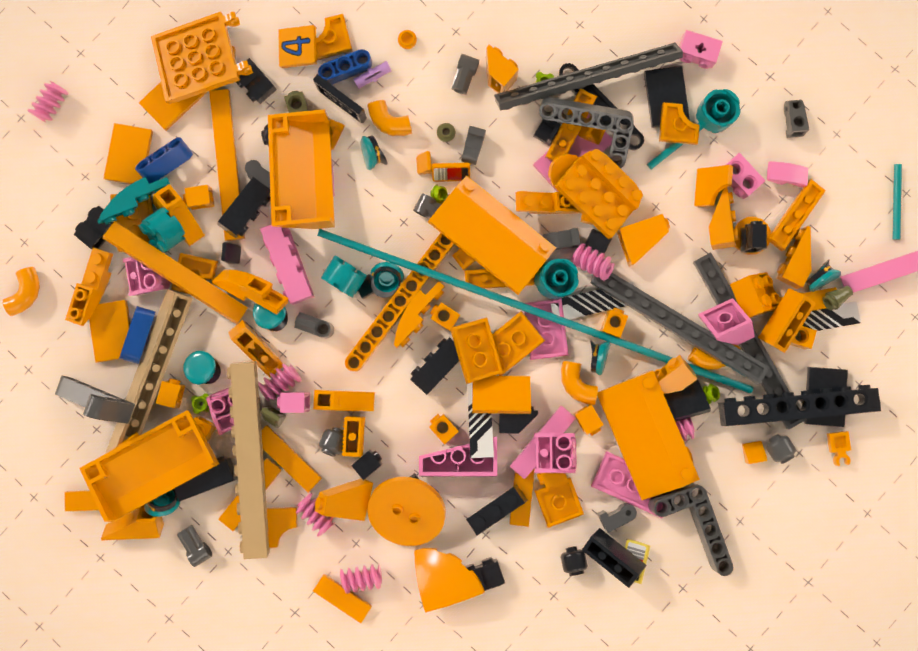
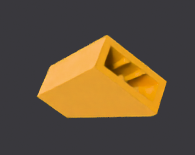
(641, 237)
(345, 500)

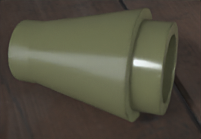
(836, 298)

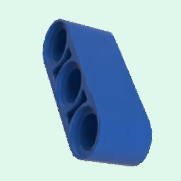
(350, 59)
(164, 160)
(137, 335)

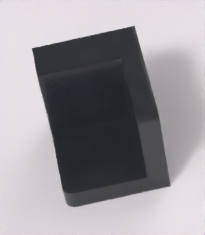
(547, 131)

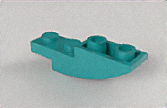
(125, 201)

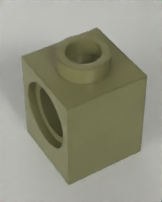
(292, 98)

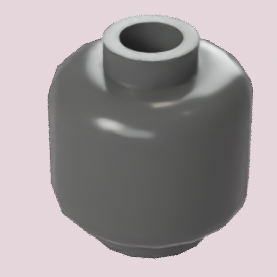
(331, 442)
(781, 449)

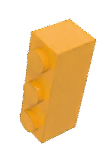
(787, 320)

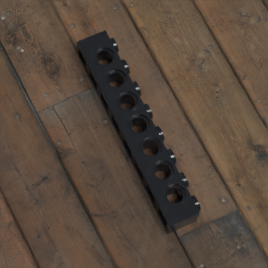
(868, 402)

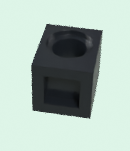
(367, 464)

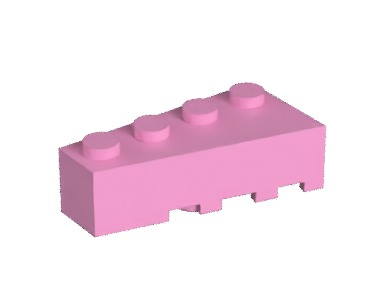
(287, 263)
(457, 463)

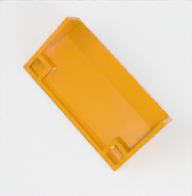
(301, 170)
(492, 235)
(647, 435)
(148, 466)

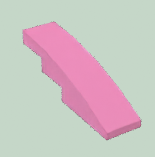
(881, 272)
(556, 423)

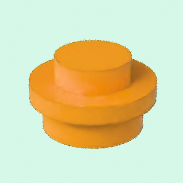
(407, 39)

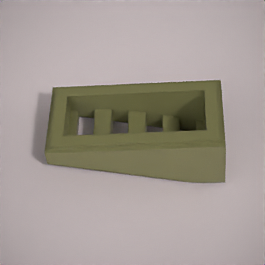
(273, 416)

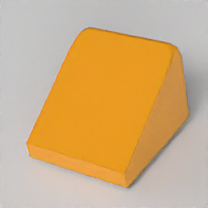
(591, 134)
(424, 163)
(754, 452)

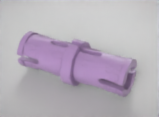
(383, 69)

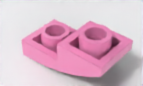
(787, 173)

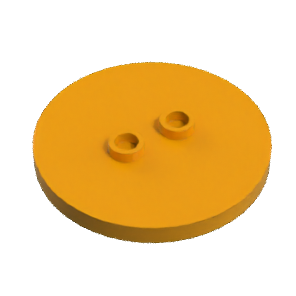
(406, 511)

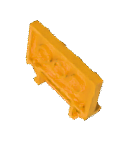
(600, 191)

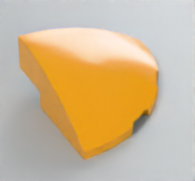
(443, 579)

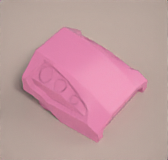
(142, 279)
(219, 406)
(555, 453)

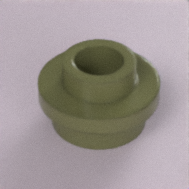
(446, 138)

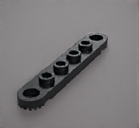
(602, 100)

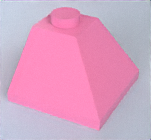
(728, 323)

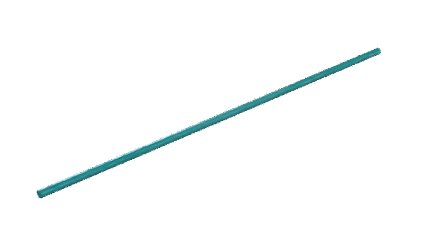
(527, 308)

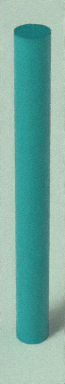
(664, 154)
(897, 192)

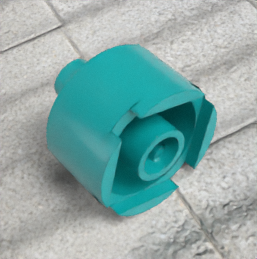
(728, 105)
(162, 230)
(343, 276)
(566, 281)

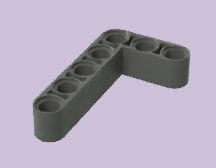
(594, 121)
(97, 403)
(701, 522)

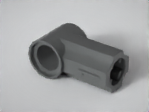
(466, 69)
(426, 206)
(312, 325)
(196, 550)

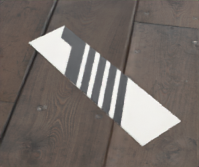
(586, 304)
(825, 319)
(479, 431)

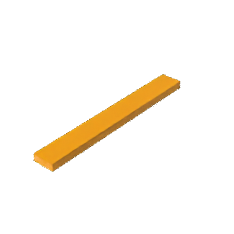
(225, 151)
(175, 272)

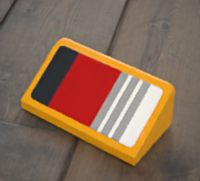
(450, 171)

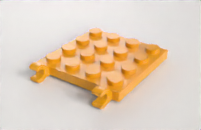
(197, 57)

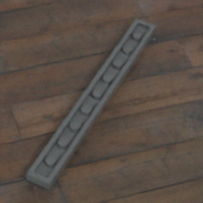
(588, 76)
(721, 292)
(682, 327)

